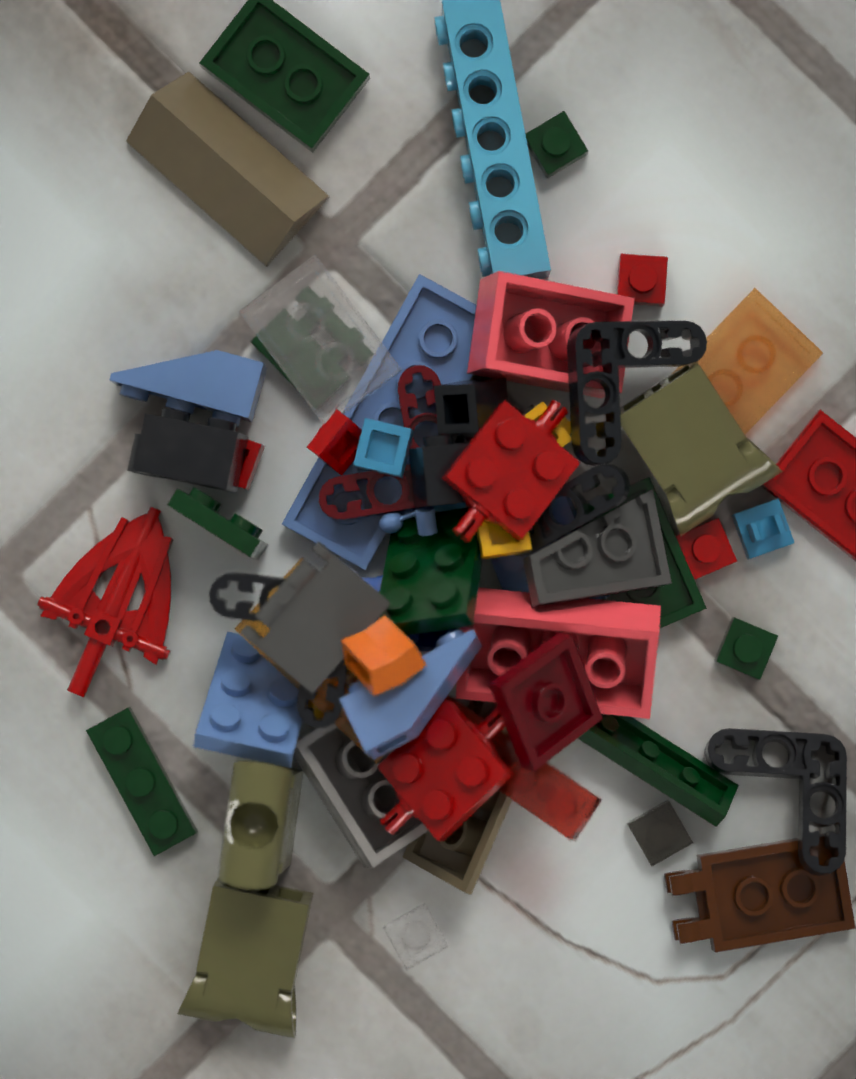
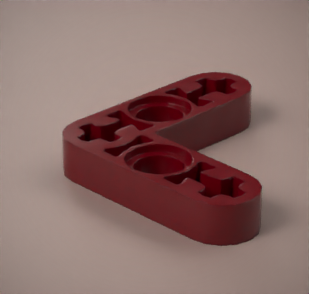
(406, 501)

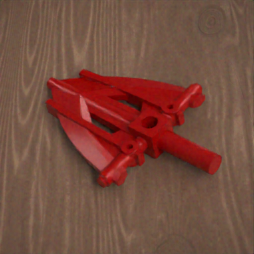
(136, 550)

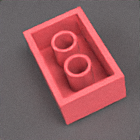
(526, 328)

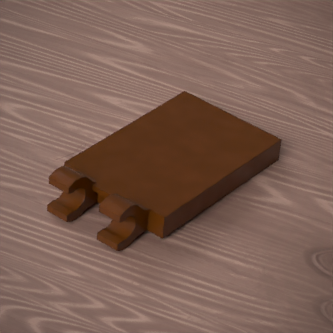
(761, 896)

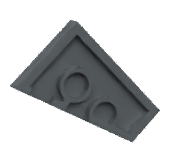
(603, 557)

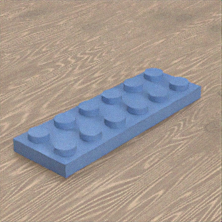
(428, 331)

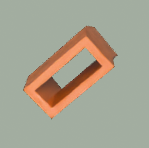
(381, 656)

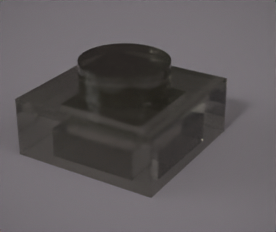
(659, 833)

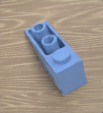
(208, 380)
(403, 712)

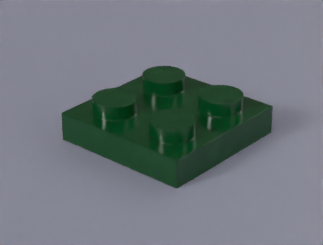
(204, 512)

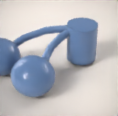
(425, 518)

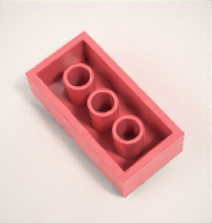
(612, 639)

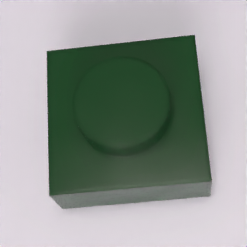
(555, 144)
(746, 648)

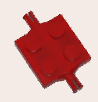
(511, 471)
(445, 771)

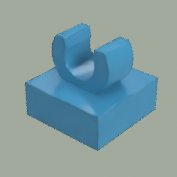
(383, 447)
(763, 529)

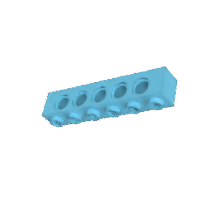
(485, 22)

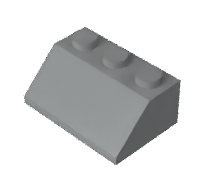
(354, 793)

